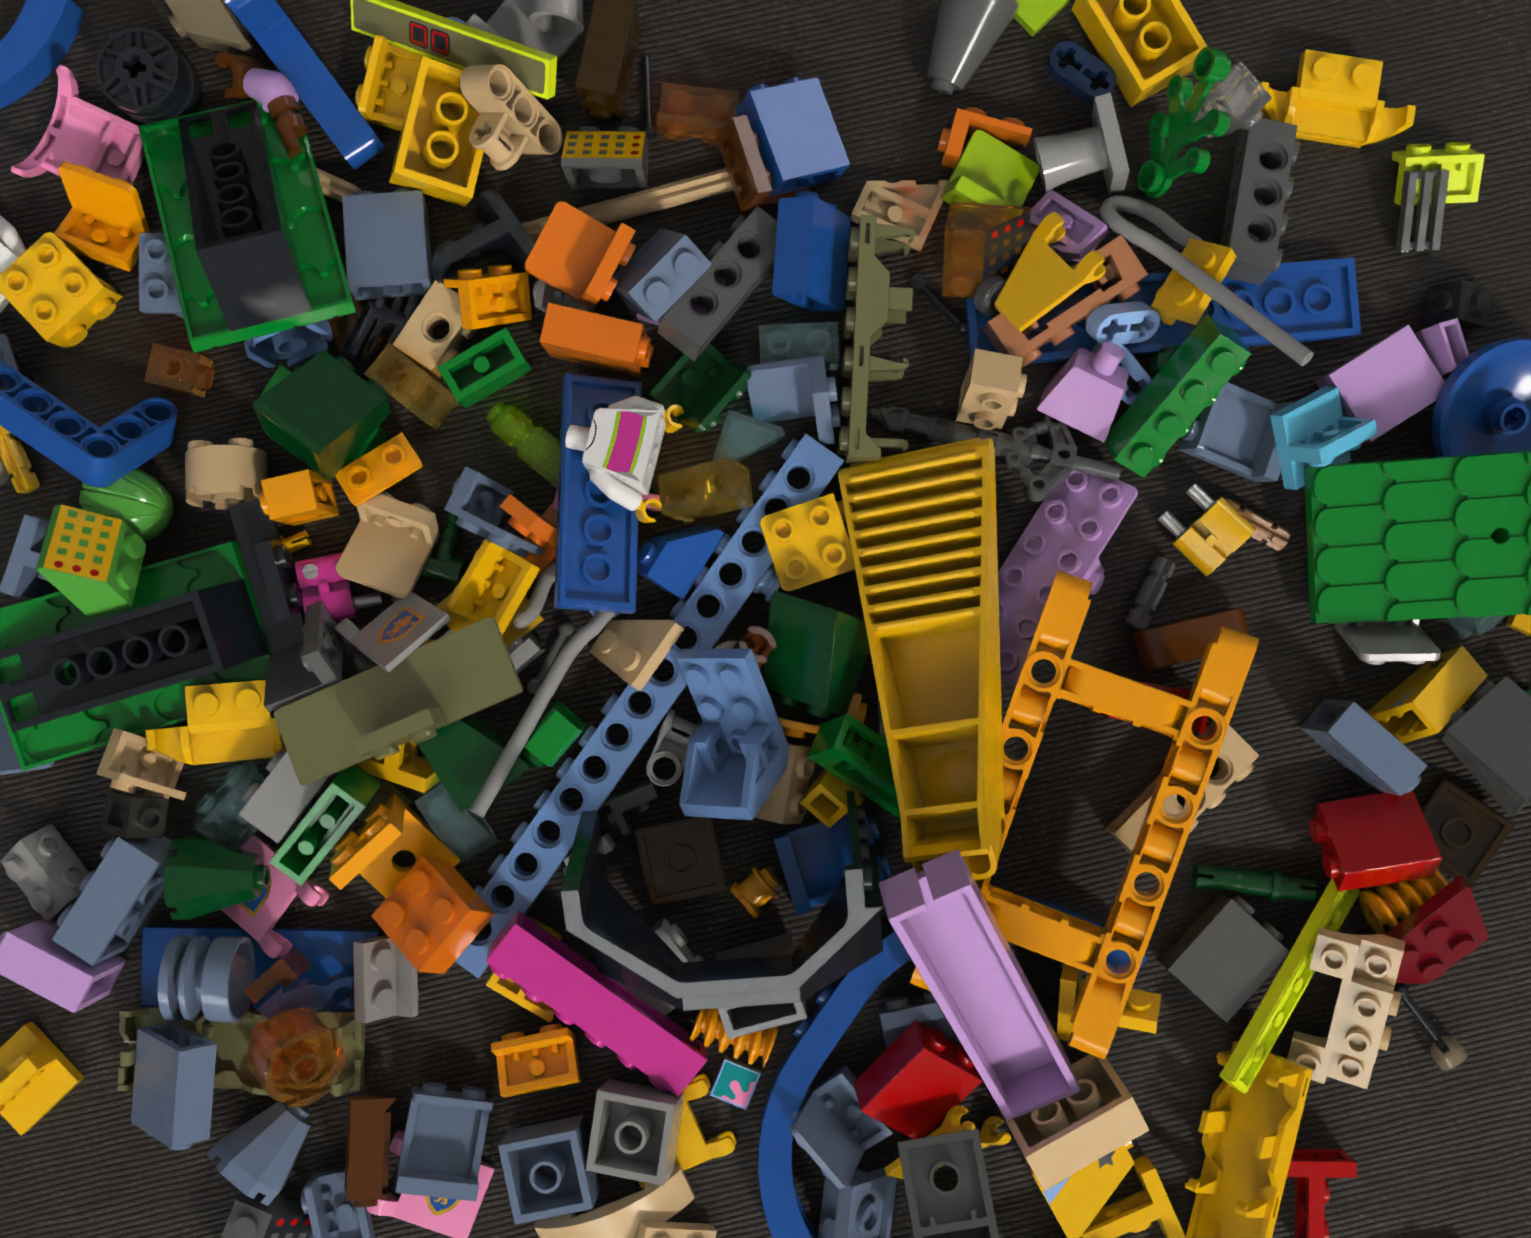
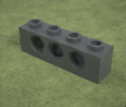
(1275, 146)
(694, 331)

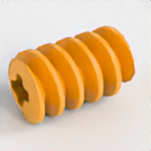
(1398, 900)
(757, 1043)

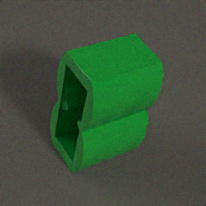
(553, 735)

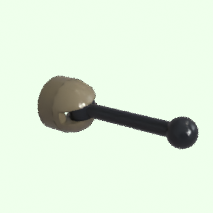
(1444, 1049)

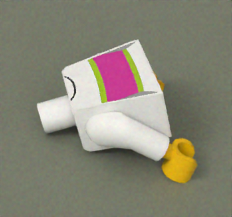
(624, 449)

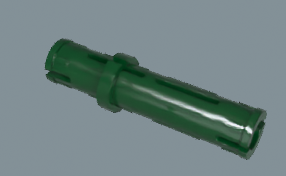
(1268, 884)

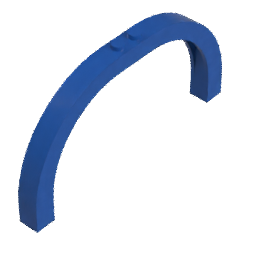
(807, 1052)

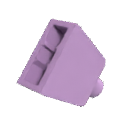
(1087, 390)

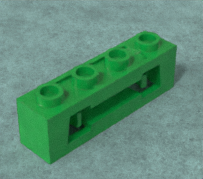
(854, 762)

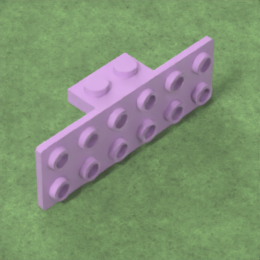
(1062, 536)

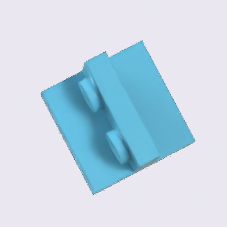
(1316, 434)

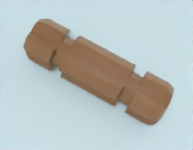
(1275, 537)

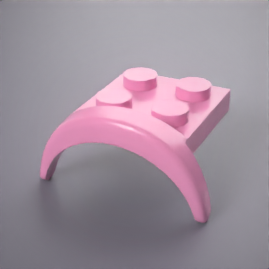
(84, 137)

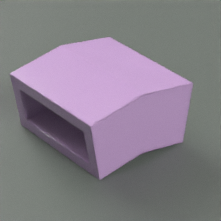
(1444, 345)

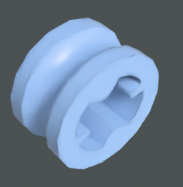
(768, 583)

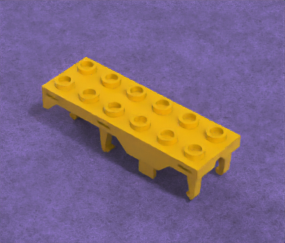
(1248, 1151)

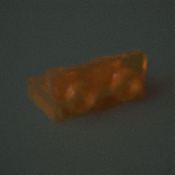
(695, 111)

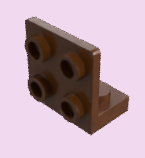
(745, 166)

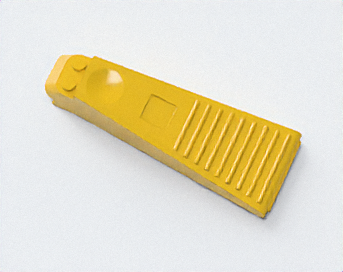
(931, 617)

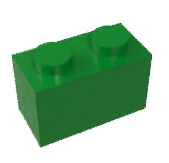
(485, 368)

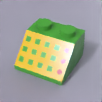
(91, 559)

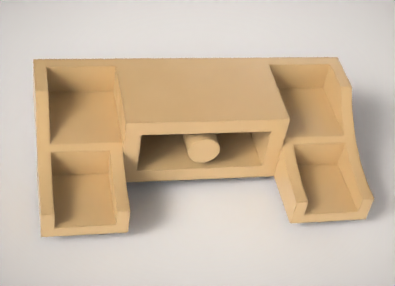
(1363, 1003)

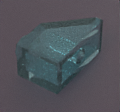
(462, 832)

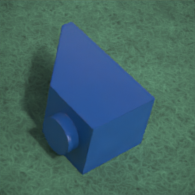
(677, 558)

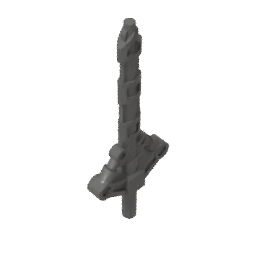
(1017, 449)

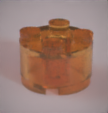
(295, 1057)

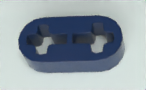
(1080, 72)

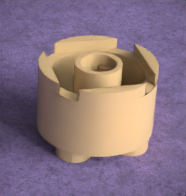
(224, 472)

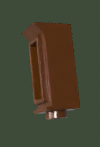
(367, 1149)

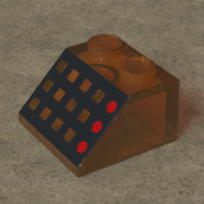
(981, 243)

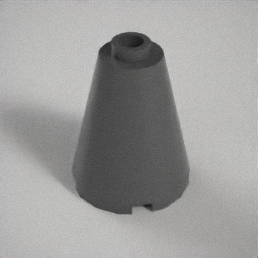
(963, 39)

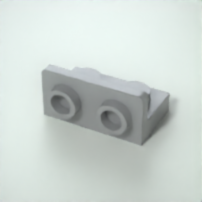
(383, 981)

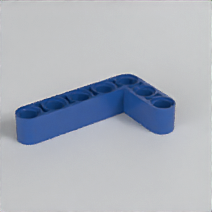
(310, 79)
(76, 444)

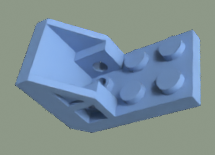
(739, 746)

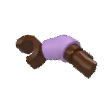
(272, 91)

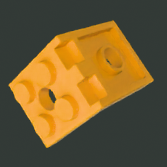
(379, 837)

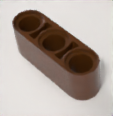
(1185, 638)

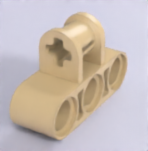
(507, 116)

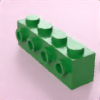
(1177, 396)

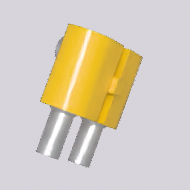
(1212, 535)

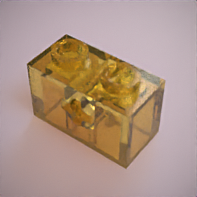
(412, 386)
(705, 490)

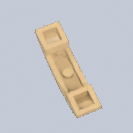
(624, 1215)

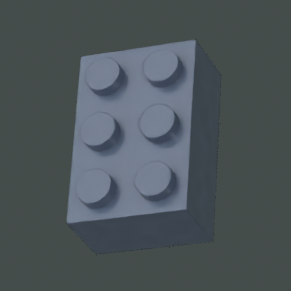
(115, 898)

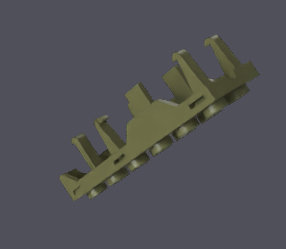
(871, 308)
(233, 1045)

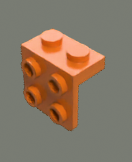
(579, 254)

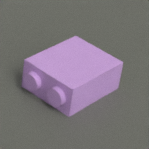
(1387, 381)
(51, 970)

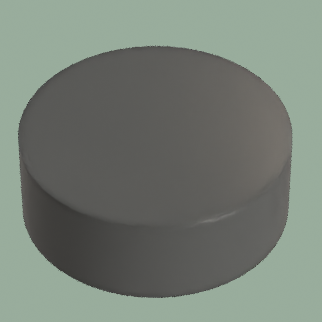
(987, 295)

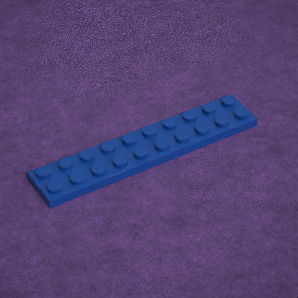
(1302, 298)

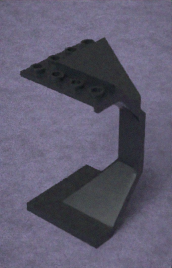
(632, 953)

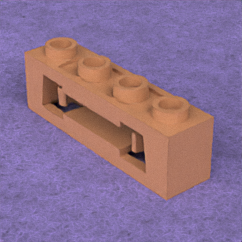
(1122, 271)

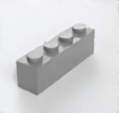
(280, 800)

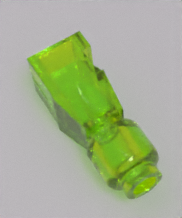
(533, 444)

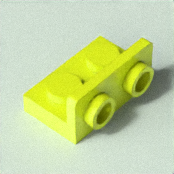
(1463, 163)

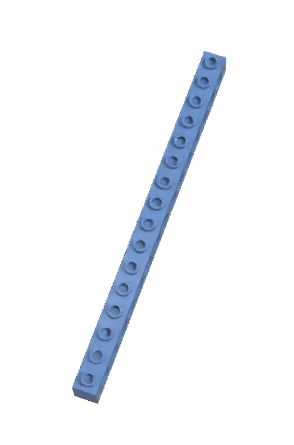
(528, 838)

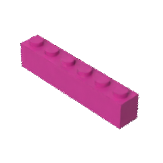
(596, 1004)

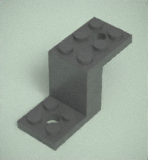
(956, 1213)

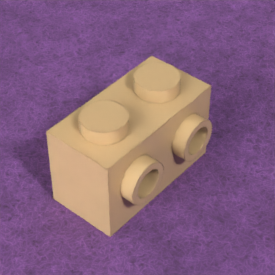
(991, 389)

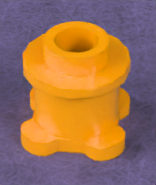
(756, 890)

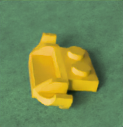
(1337, 102)
(223, 726)

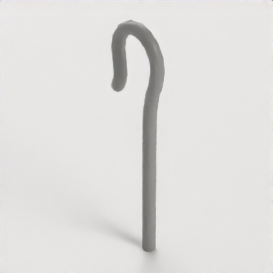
(1191, 271)
(545, 691)

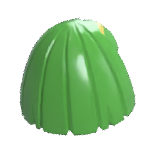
(135, 500)

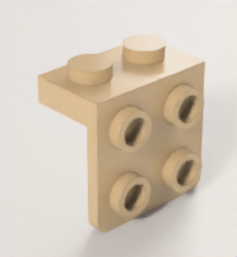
(389, 545)

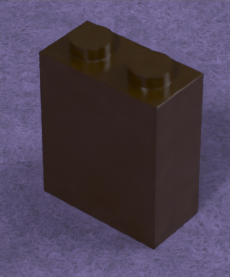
(609, 59)

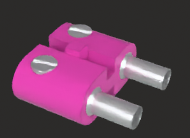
(320, 582)

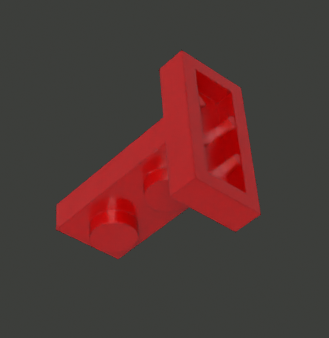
(1312, 1189)

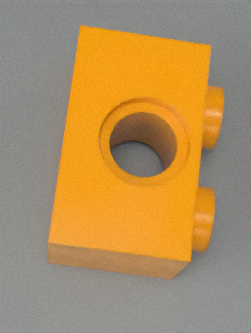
(298, 498)

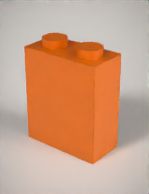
(596, 340)

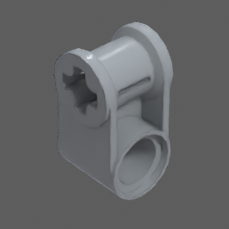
(671, 745)

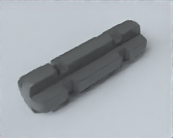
(1150, 593)

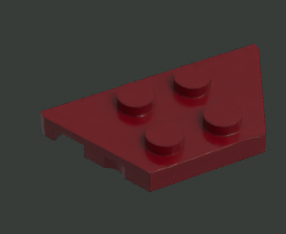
(1439, 933)

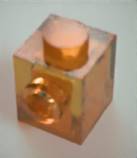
(179, 370)

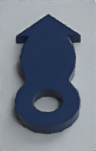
(308, 994)

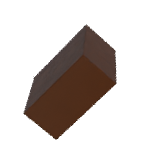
(286, 970)

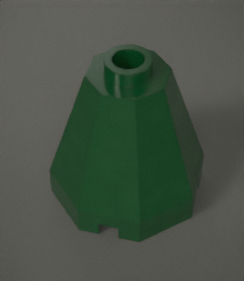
(211, 876)

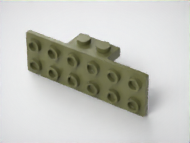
(386, 709)

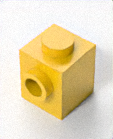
(828, 798)

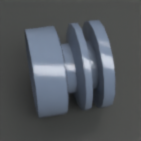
(206, 978)

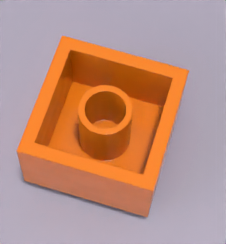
(432, 915)

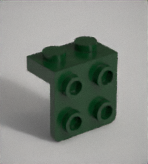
(700, 387)

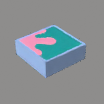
(735, 1082)

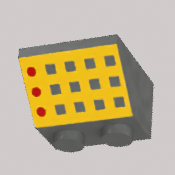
(606, 159)

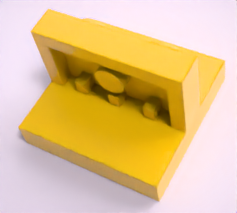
(32, 1077)

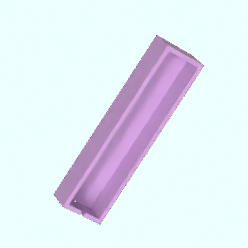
(979, 984)

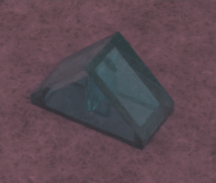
(746, 436)

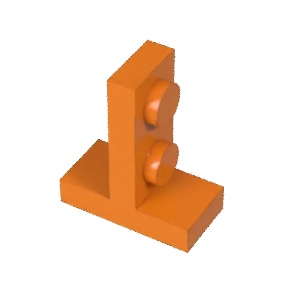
(536, 529)

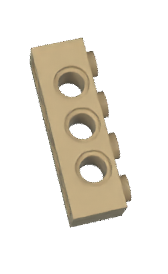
(1235, 764)

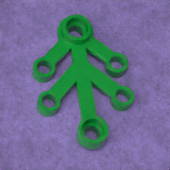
(1179, 125)

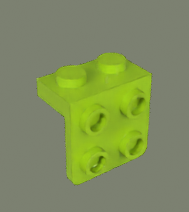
(990, 174)

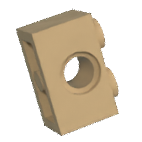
(416, 337)

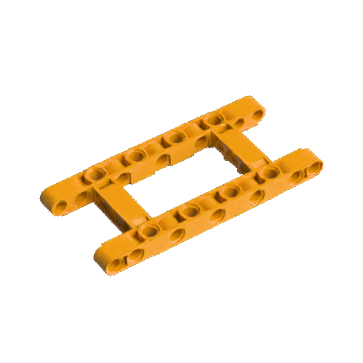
(1160, 835)

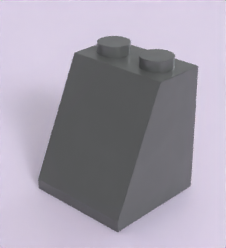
(1496, 742)

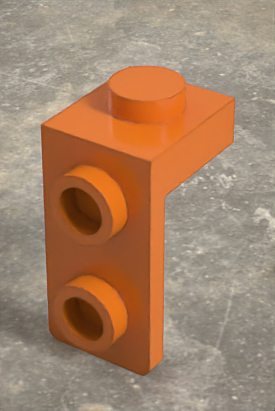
(972, 119)

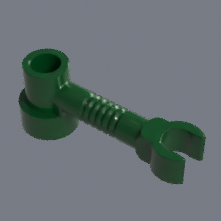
(445, 566)

